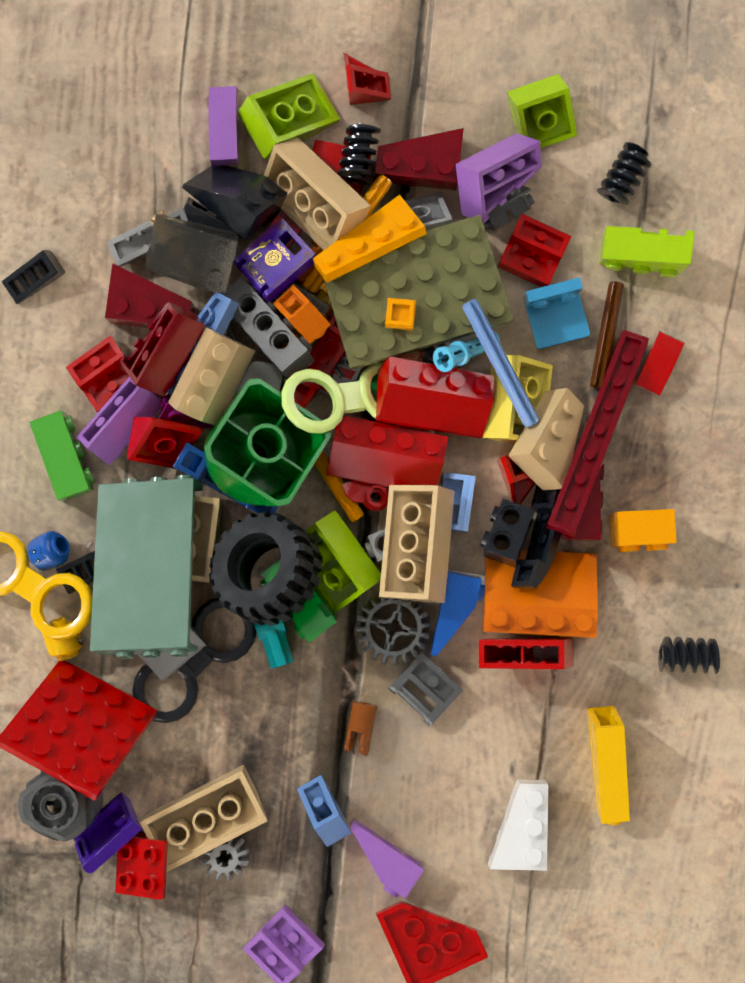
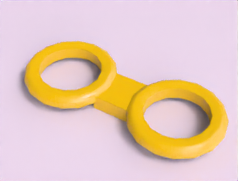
(36, 587)

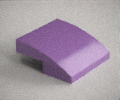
(283, 946)

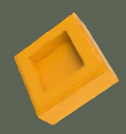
(400, 314)

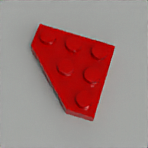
(428, 943)

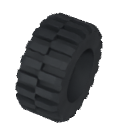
(240, 551)

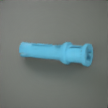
(459, 359)

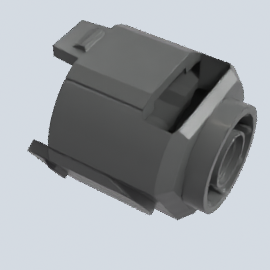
(61, 826)

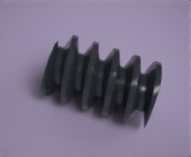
(356, 153)
(624, 173)
(689, 653)

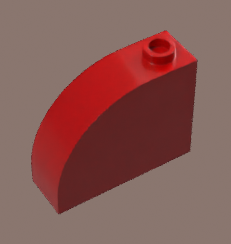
(526, 653)

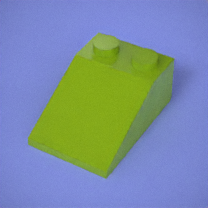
(287, 113)

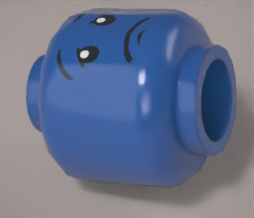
(48, 550)

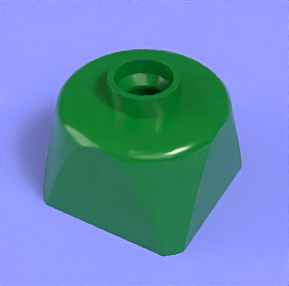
(260, 420)

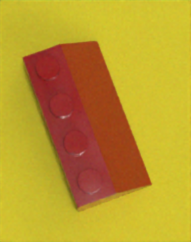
(434, 400)
(385, 454)

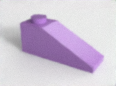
(391, 864)

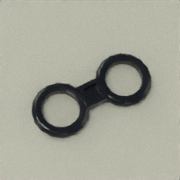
(195, 665)

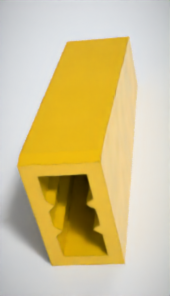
(609, 764)

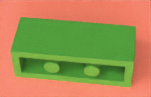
(62, 455)

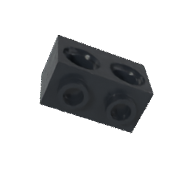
(513, 534)

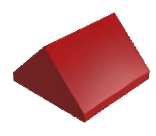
(159, 440)

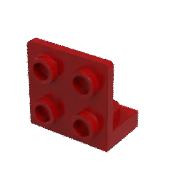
(142, 867)

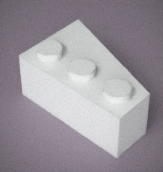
(524, 830)

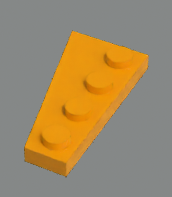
(374, 237)

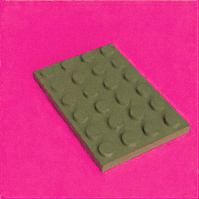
(436, 271)

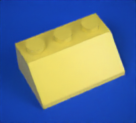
(504, 421)

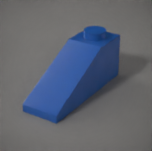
(460, 600)

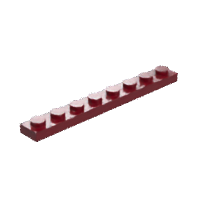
(598, 433)

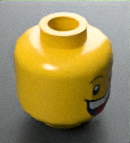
(63, 648)

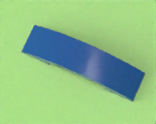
(192, 462)

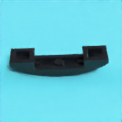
(542, 544)

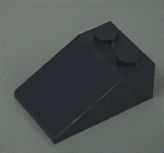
(237, 197)

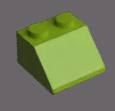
(543, 110)

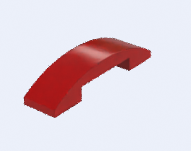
(327, 356)

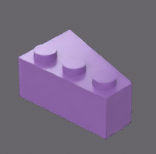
(495, 172)

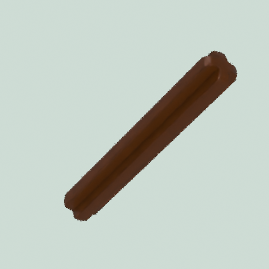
(607, 333)

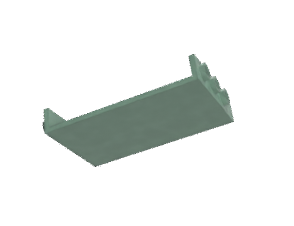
(144, 568)

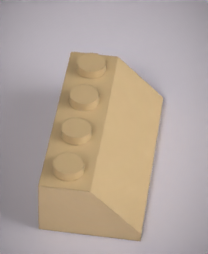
(316, 195)
(417, 543)
(206, 817)

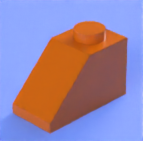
(302, 314)

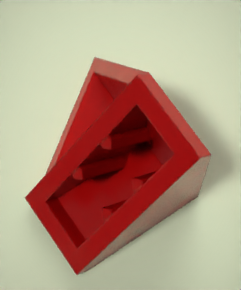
(365, 82)
(515, 479)

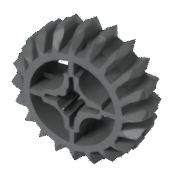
(387, 650)

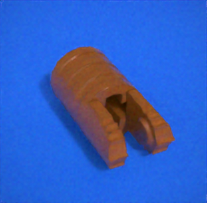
(360, 721)

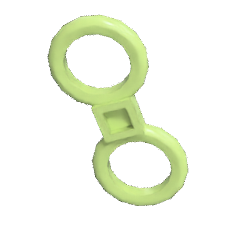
(345, 397)

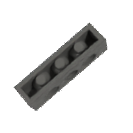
(287, 360)

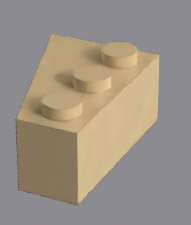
(549, 445)

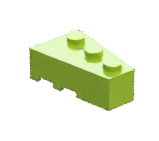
(646, 250)

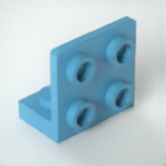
(556, 313)

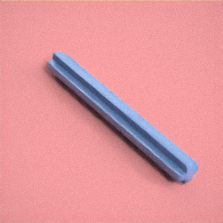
(500, 363)

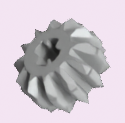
(234, 863)

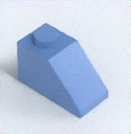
(323, 811)

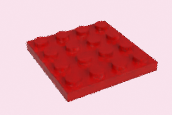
(77, 729)

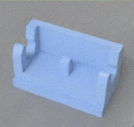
(463, 495)

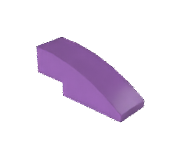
(223, 126)

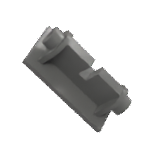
(516, 202)

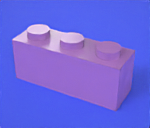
(112, 426)

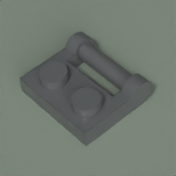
(430, 681)

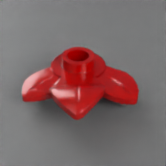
(361, 493)

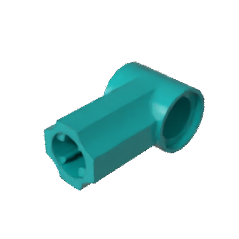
(275, 643)

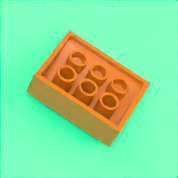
(559, 606)

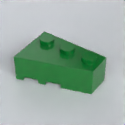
(312, 619)

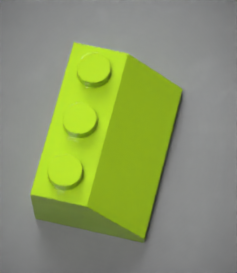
(345, 564)

